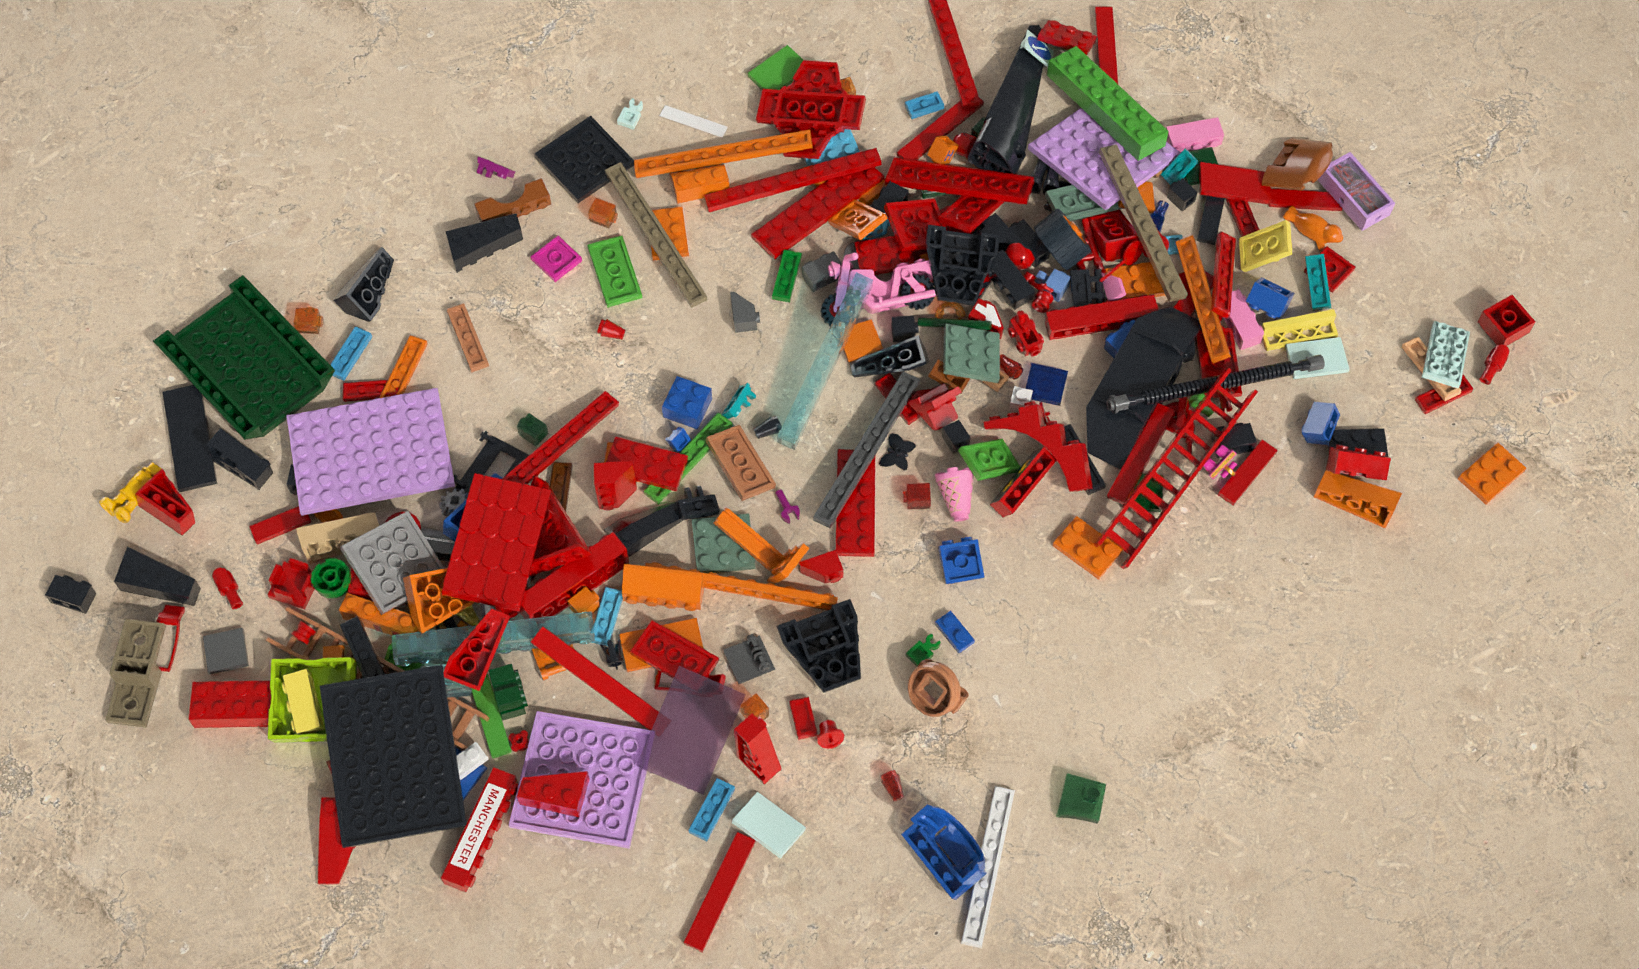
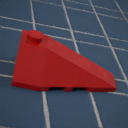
(475, 654)

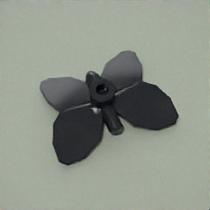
(898, 453)

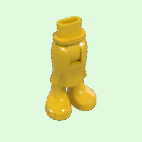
(113, 506)

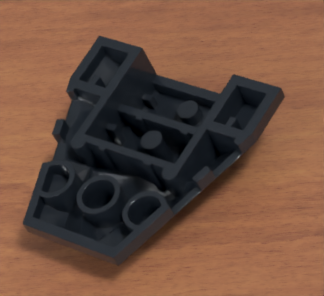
(959, 263)
(826, 645)

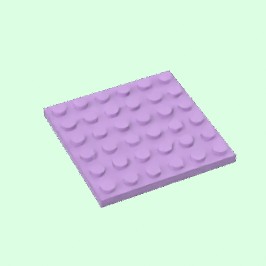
(1074, 153)
(615, 784)

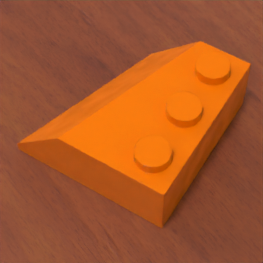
(426, 600)

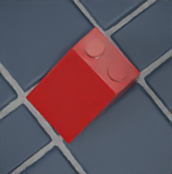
(1112, 234)

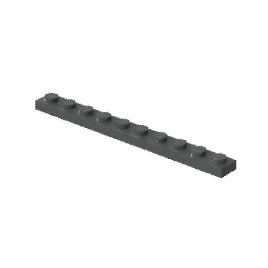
(866, 450)

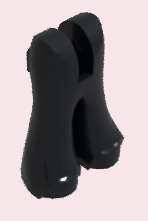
(1051, 180)

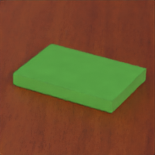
(776, 70)
(989, 459)

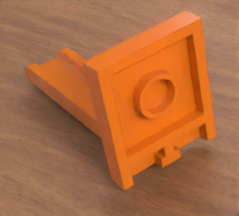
(759, 548)

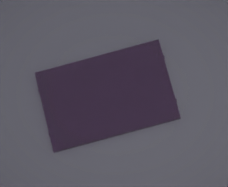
(690, 730)

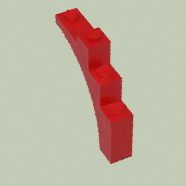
(1071, 457)

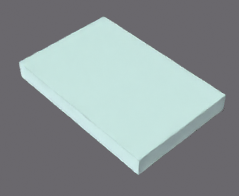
(1330, 349)
(768, 825)

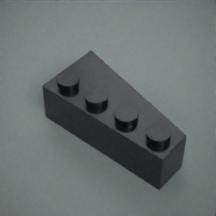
(154, 579)

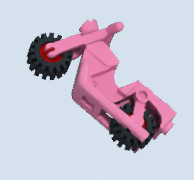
(916, 291)

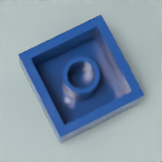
(1269, 297)
(687, 402)

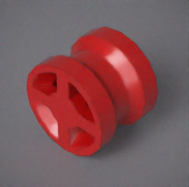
(1042, 301)
(303, 633)

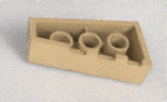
(326, 538)

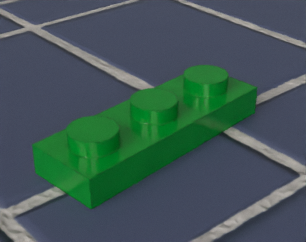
(786, 276)

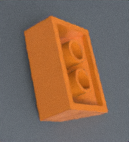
(697, 182)

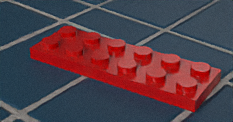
(857, 519)

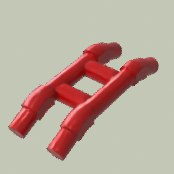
(1094, 255)

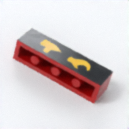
(1023, 482)

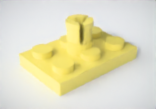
(1265, 246)

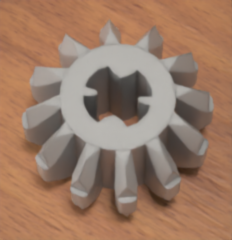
(452, 498)

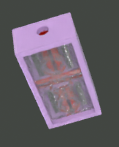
(1356, 191)

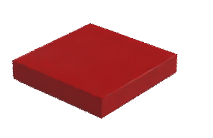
(1337, 268)

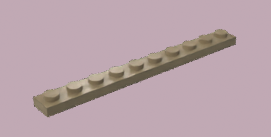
(1143, 223)
(656, 235)

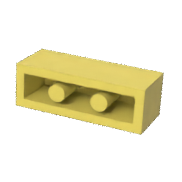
(303, 702)

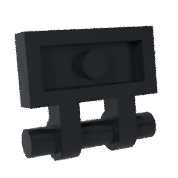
(1082, 289)

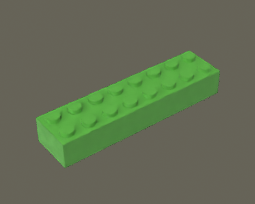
(1107, 103)

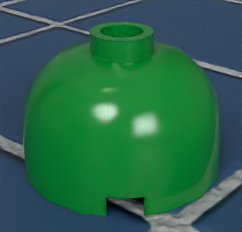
(331, 578)

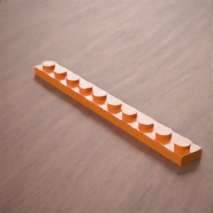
(723, 154)
(765, 591)

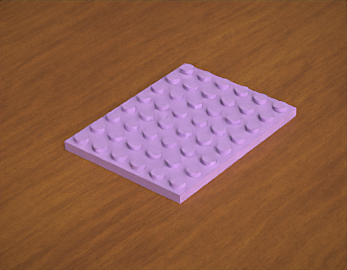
(369, 451)

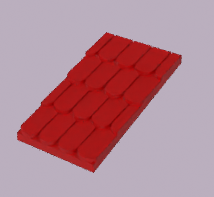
(496, 542)

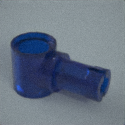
(1158, 215)

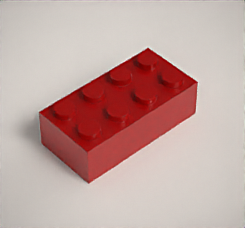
(230, 704)

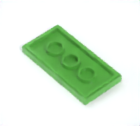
(614, 271)

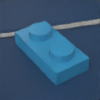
(924, 105)

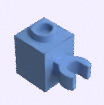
(1058, 281)

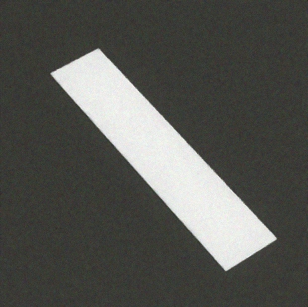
(693, 121)

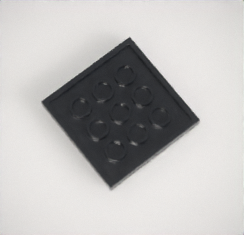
(581, 158)

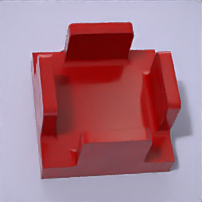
(291, 583)

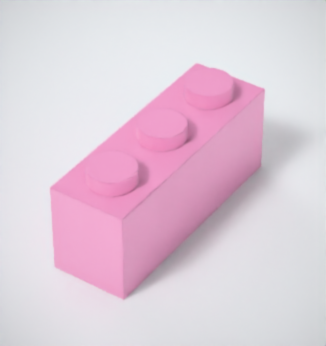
(1195, 135)
(1243, 322)

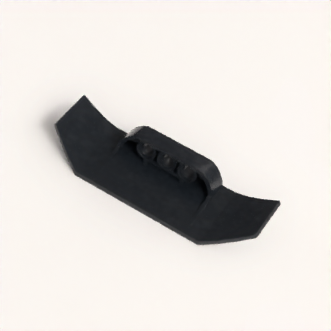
(1145, 361)

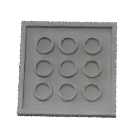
(387, 556)

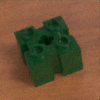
(508, 691)

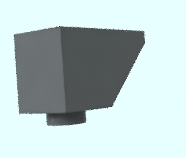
(743, 314)

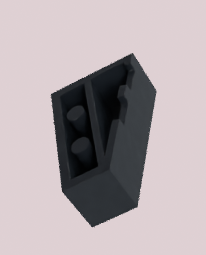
(239, 459)

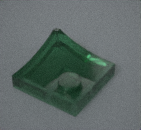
(1081, 799)

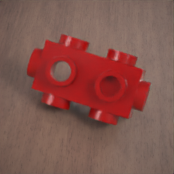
(1025, 333)

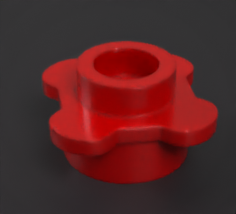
(516, 746)

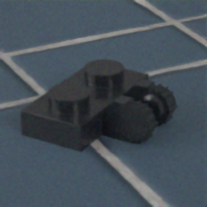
(698, 506)

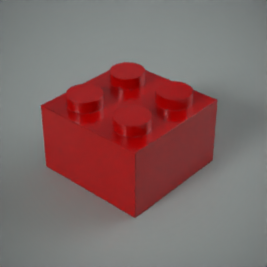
(1506, 321)

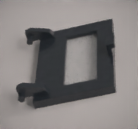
(493, 458)

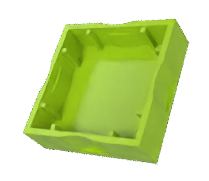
(323, 672)

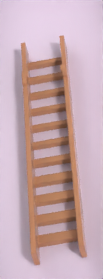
(453, 702)

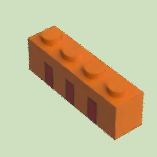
(390, 623)

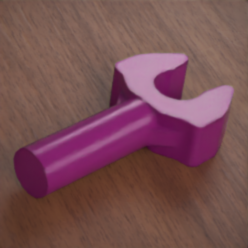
(787, 507)

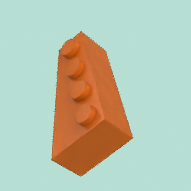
(1358, 497)

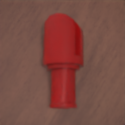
(1494, 363)
(227, 586)

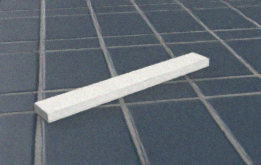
(992, 850)

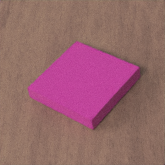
(556, 258)

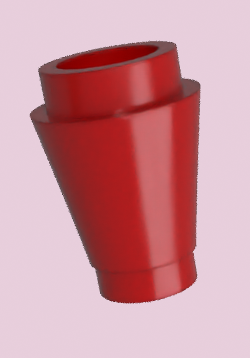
(610, 330)

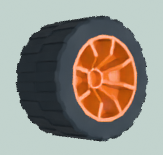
(1062, 239)

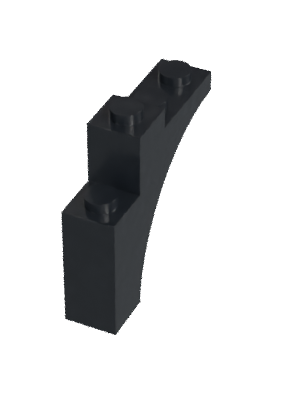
(1018, 232)

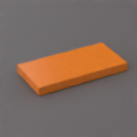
(687, 629)

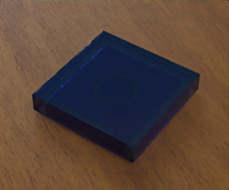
(1046, 383)

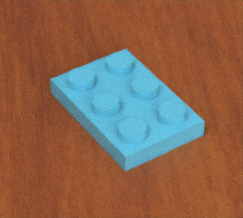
(838, 146)

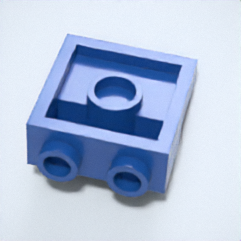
(961, 560)

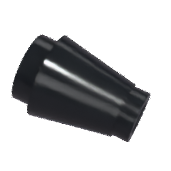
(768, 427)

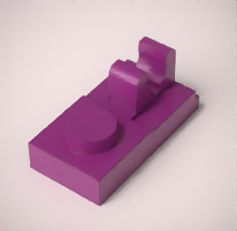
(490, 167)

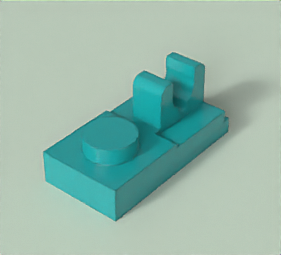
(1179, 167)
(739, 398)

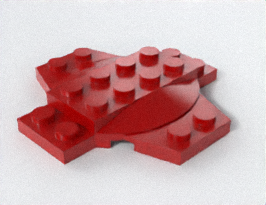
(813, 104)

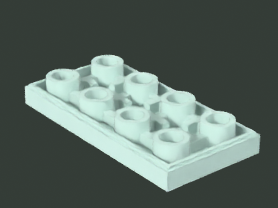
(1446, 354)

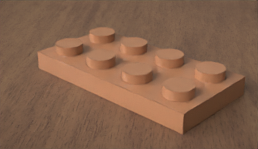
(740, 462)

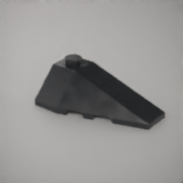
(896, 358)

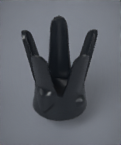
(613, 655)

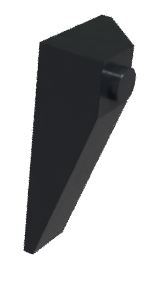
(364, 290)
(644, 527)

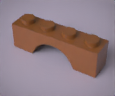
(534, 198)

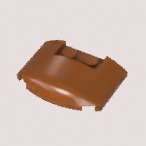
(1298, 163)

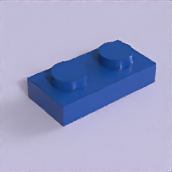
(954, 632)

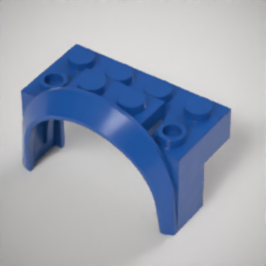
(957, 844)

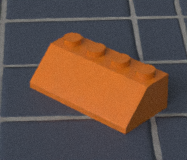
(662, 587)

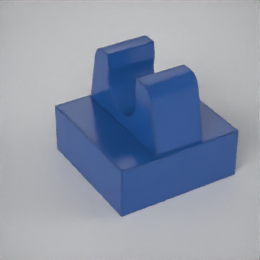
(678, 439)

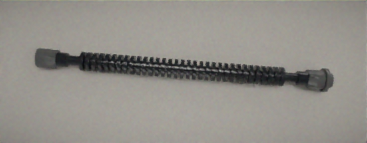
(1203, 385)

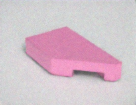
(1113, 288)

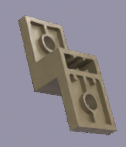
(135, 673)

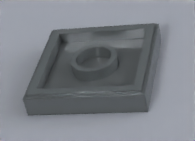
(225, 651)

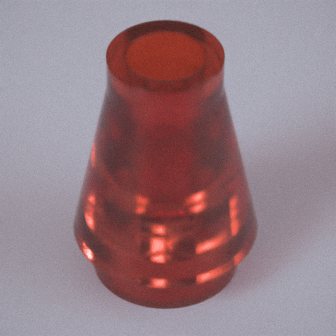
(1011, 367)
(892, 784)

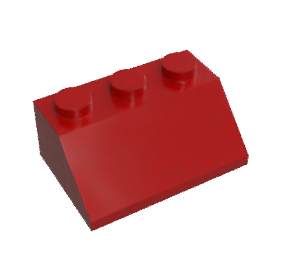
(614, 483)

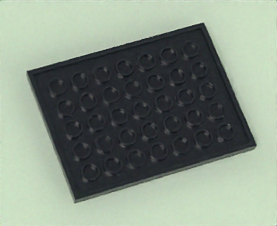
(392, 756)

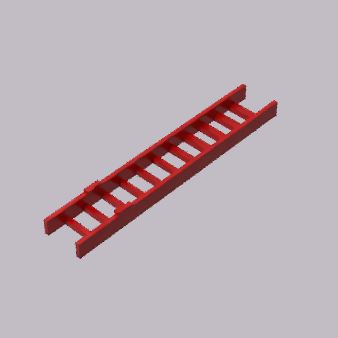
(1150, 495)

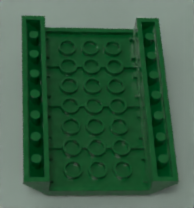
(248, 361)

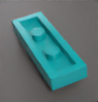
(1318, 282)

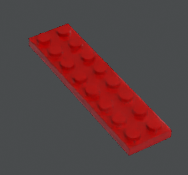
(960, 180)
(813, 210)

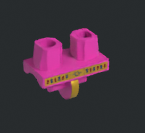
(1226, 455)

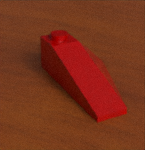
(331, 855)

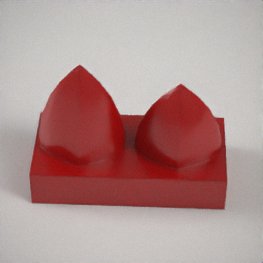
(1181, 408)

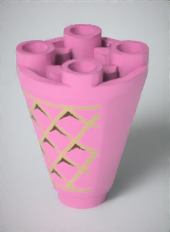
(956, 491)

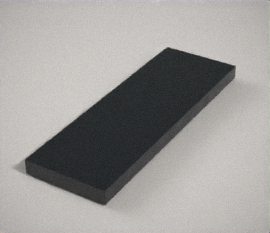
(189, 438)

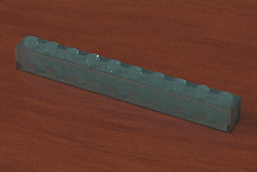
(825, 361)
(518, 634)

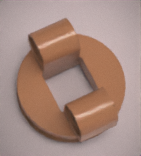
(949, 701)

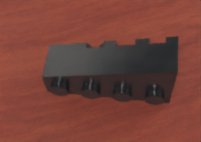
(483, 239)

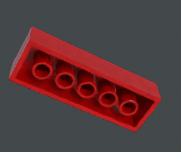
(552, 593)

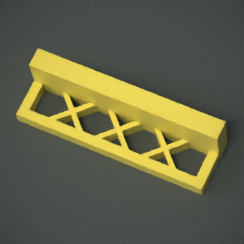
(1299, 323)

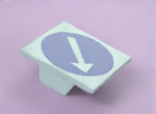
(1037, 48)

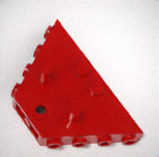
(558, 538)

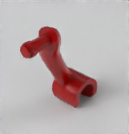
(1030, 279)

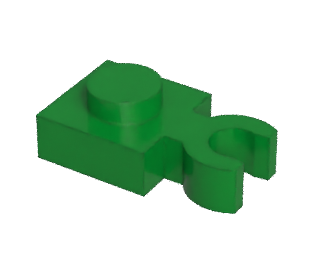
(922, 651)

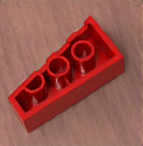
(756, 748)

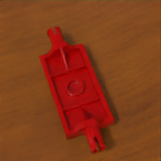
(1209, 369)

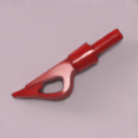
(1192, 428)

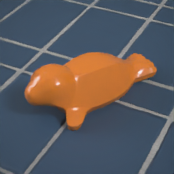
(1314, 227)

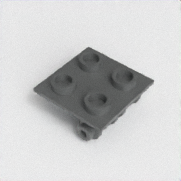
(749, 659)

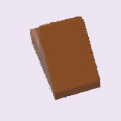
(949, 380)

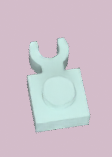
(630, 116)

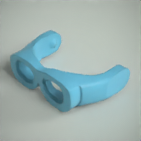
(884, 226)

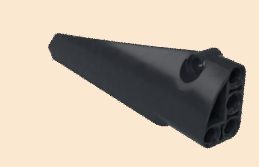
(1009, 119)

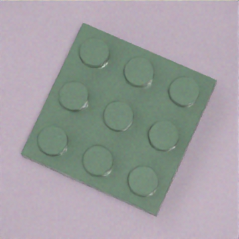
(971, 353)
(716, 550)

